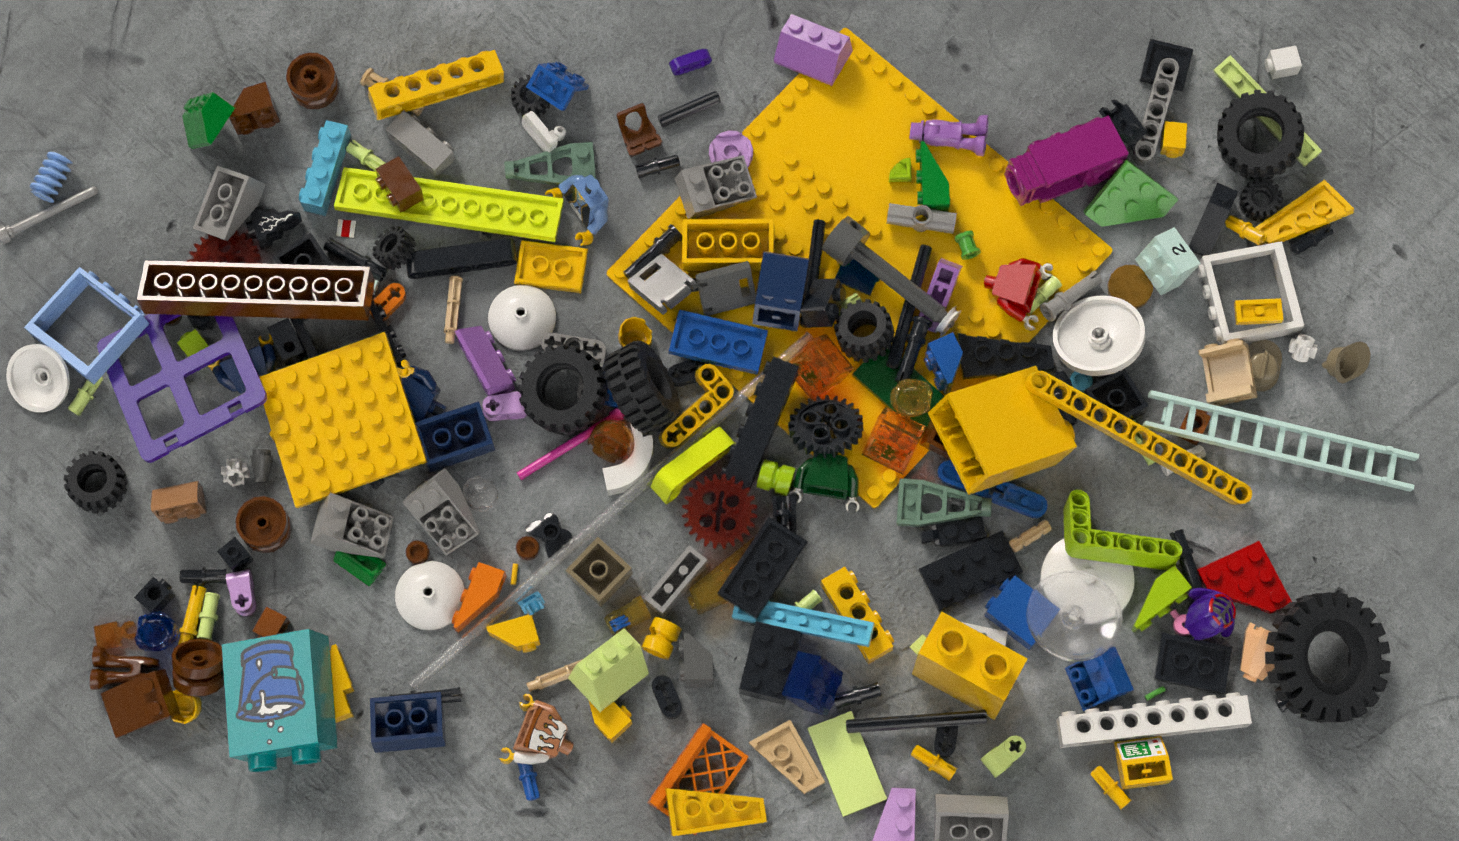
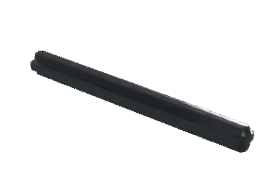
(908, 309)
(916, 721)

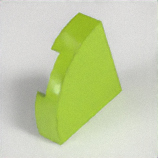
(901, 171)

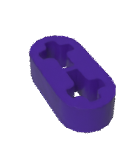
(690, 62)

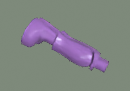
(951, 134)

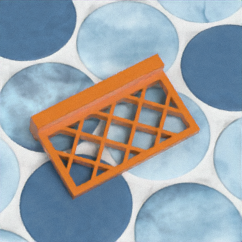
(686, 761)

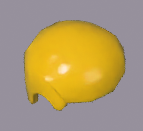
(634, 330)
(189, 707)

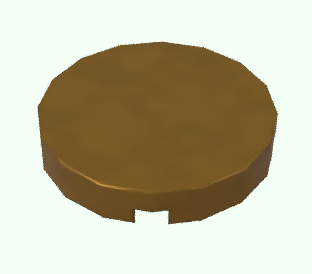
(1130, 285)

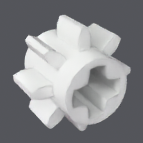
(1302, 348)
(235, 472)

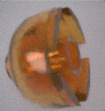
(612, 440)

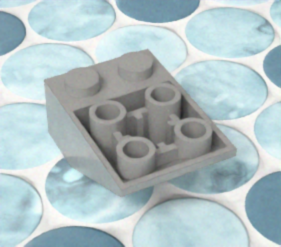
(715, 187)
(443, 512)
(351, 527)

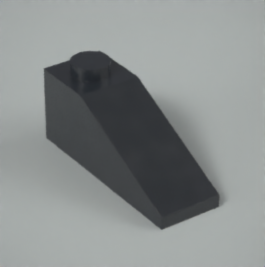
(1212, 220)

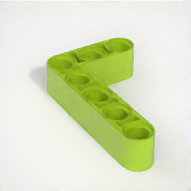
(1112, 546)

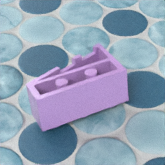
(897, 817)

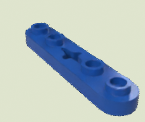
(1014, 497)

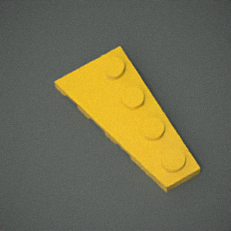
(1309, 211)
(708, 811)

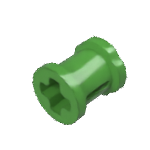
(967, 245)

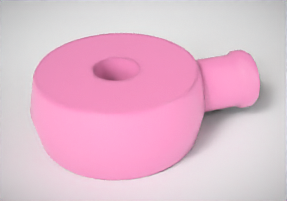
(1177, 623)

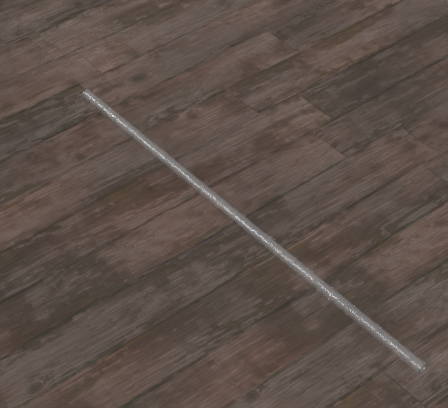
(595, 525)

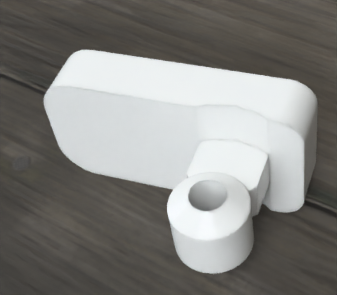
(539, 132)

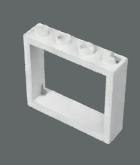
(1215, 311)

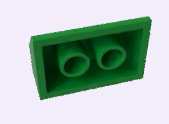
(205, 118)

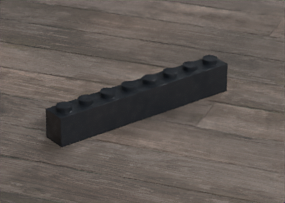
(756, 433)

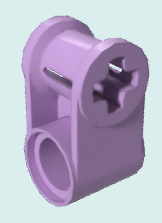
(506, 405)
(241, 588)

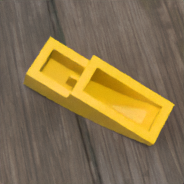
(341, 685)

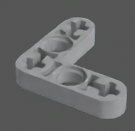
(591, 343)

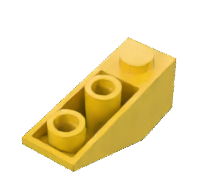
(611, 720)

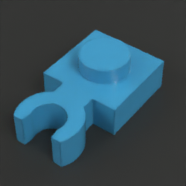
(532, 603)

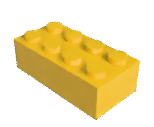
(726, 242)

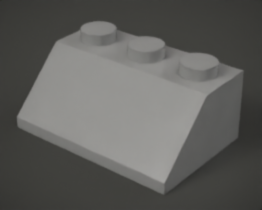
(970, 818)

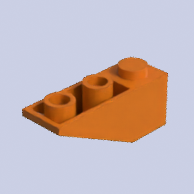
(482, 592)

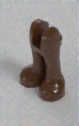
(102, 659)

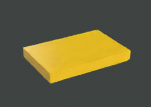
(551, 266)

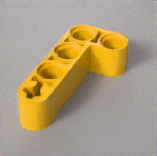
(693, 411)

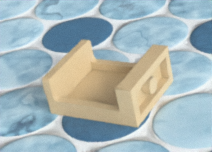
(1228, 372)

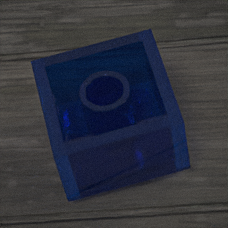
(812, 683)

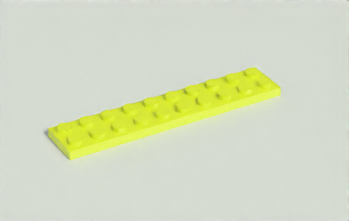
(456, 206)

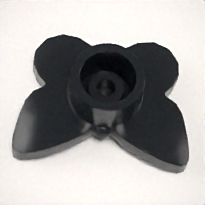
(550, 533)

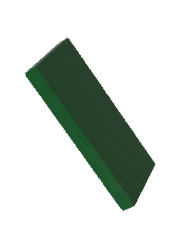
(881, 380)

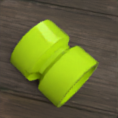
(776, 477)

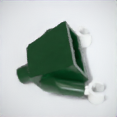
(827, 478)

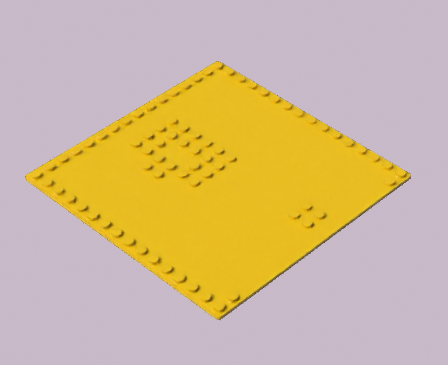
(829, 158)

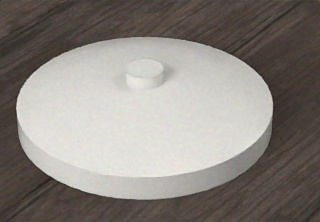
(1099, 335)
(1116, 576)

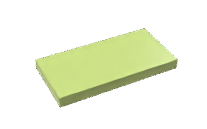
(846, 765)

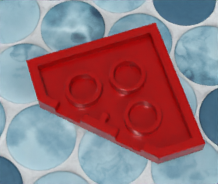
(1247, 579)

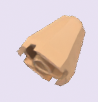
(1254, 653)

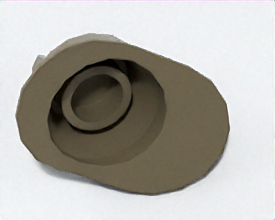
(1348, 361)
(1266, 363)

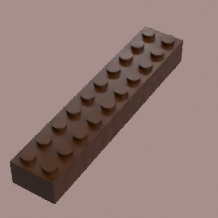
(256, 290)

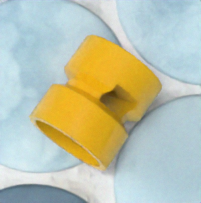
(661, 638)

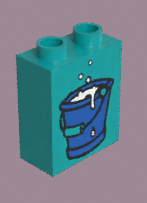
(279, 699)

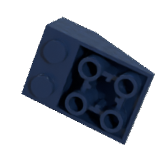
(780, 291)

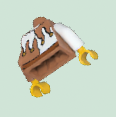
(539, 735)

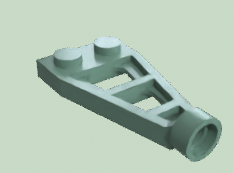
(580, 154)
(910, 504)

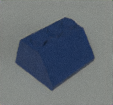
(407, 722)

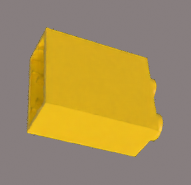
(1001, 431)
(968, 665)

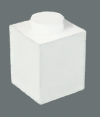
(1283, 62)

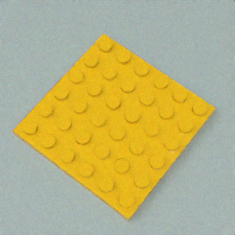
(341, 420)

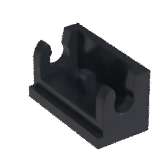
(1126, 122)

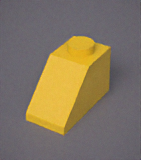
(516, 633)

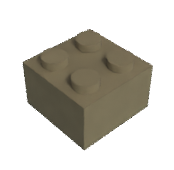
(599, 572)

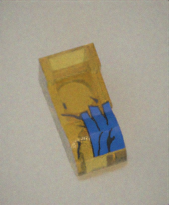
(627, 616)

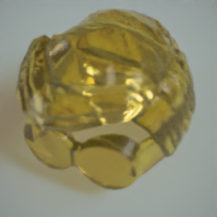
(911, 397)

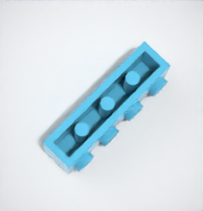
(325, 167)

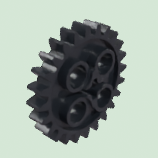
(816, 431)

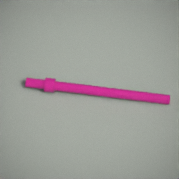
(565, 447)

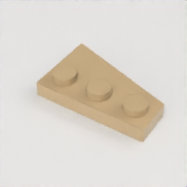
(788, 754)

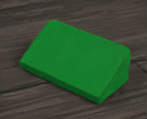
(362, 567)

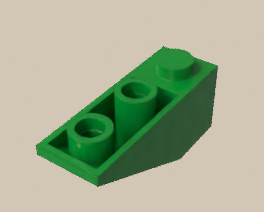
(934, 185)

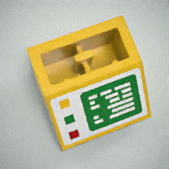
(1143, 762)

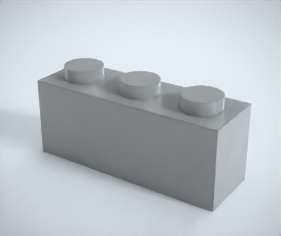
(421, 143)
(676, 581)

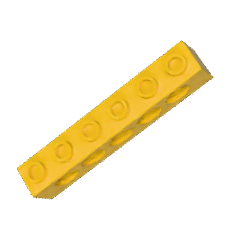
(428, 93)

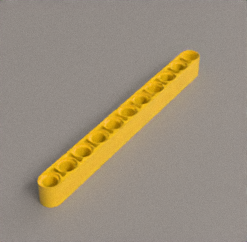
(1150, 439)

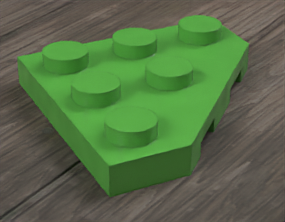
(1129, 198)

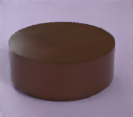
(527, 548)
(417, 552)

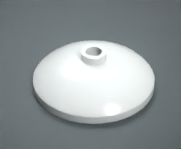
(522, 331)
(28, 380)
(434, 610)

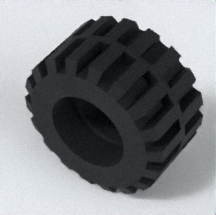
(864, 314)
(83, 469)

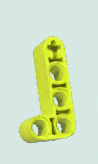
(690, 464)

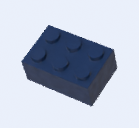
(455, 436)

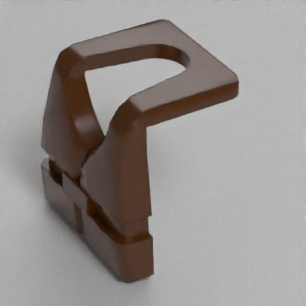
(643, 138)

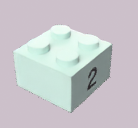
(1167, 261)

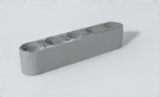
(1159, 102)

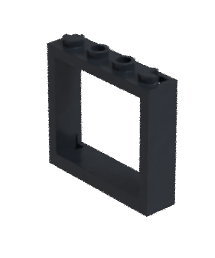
(378, 314)

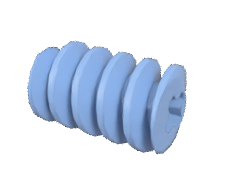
(49, 176)

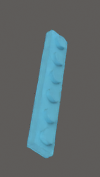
(813, 623)

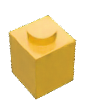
(1173, 139)

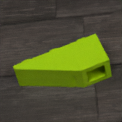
(1165, 591)

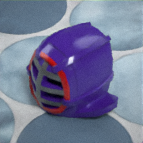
(1204, 620)

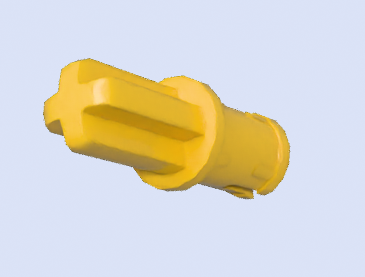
(1246, 230)
(934, 762)
(1110, 787)

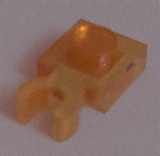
(111, 635)

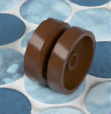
(312, 81)
(252, 527)
(197, 667)

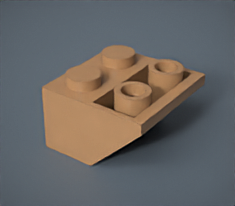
(178, 502)

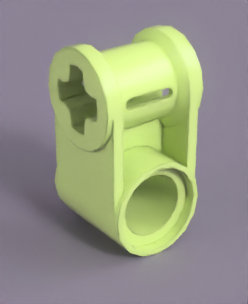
(1001, 757)

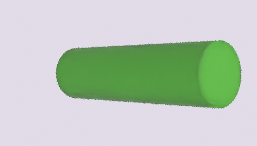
(1154, 693)

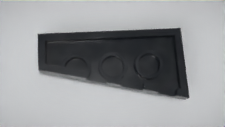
(1001, 357)

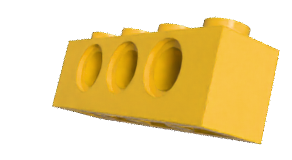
(847, 580)

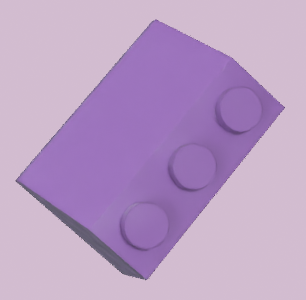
(812, 49)
(485, 360)

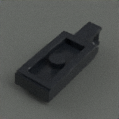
(955, 532)

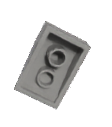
(228, 203)

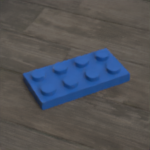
(718, 342)

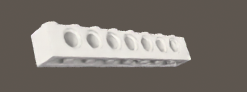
(1238, 717)

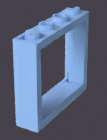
(62, 300)

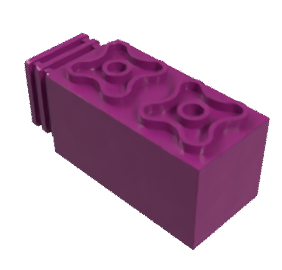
(1066, 162)

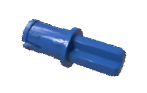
(529, 781)

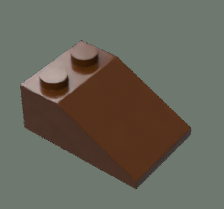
(140, 703)

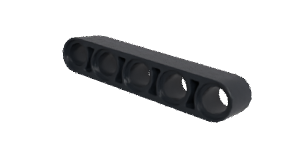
(461, 258)

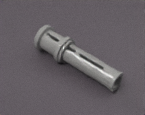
(1063, 301)

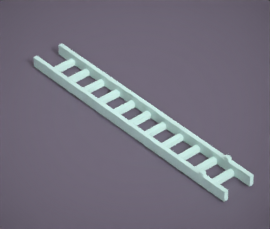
(1277, 454)

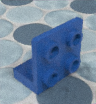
(556, 84)

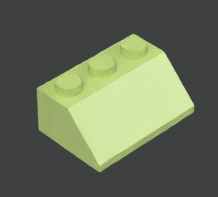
(610, 670)

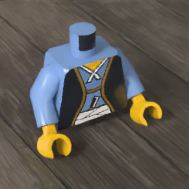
(587, 201)

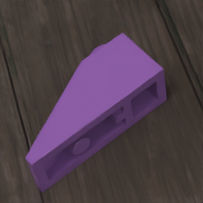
(943, 285)

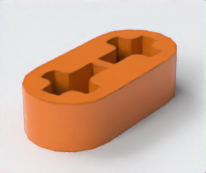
(392, 305)

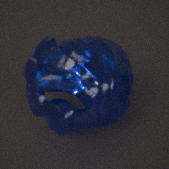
(157, 632)

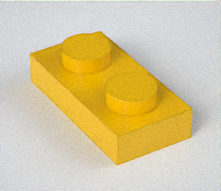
(1258, 311)

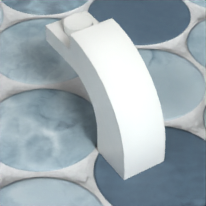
(623, 476)

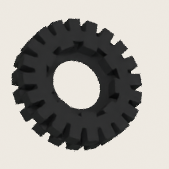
(1292, 671)

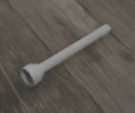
(8, 232)

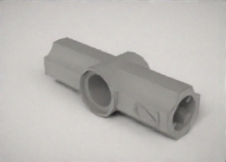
(906, 216)

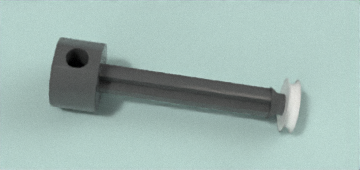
(848, 243)

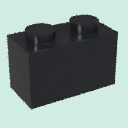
(823, 303)

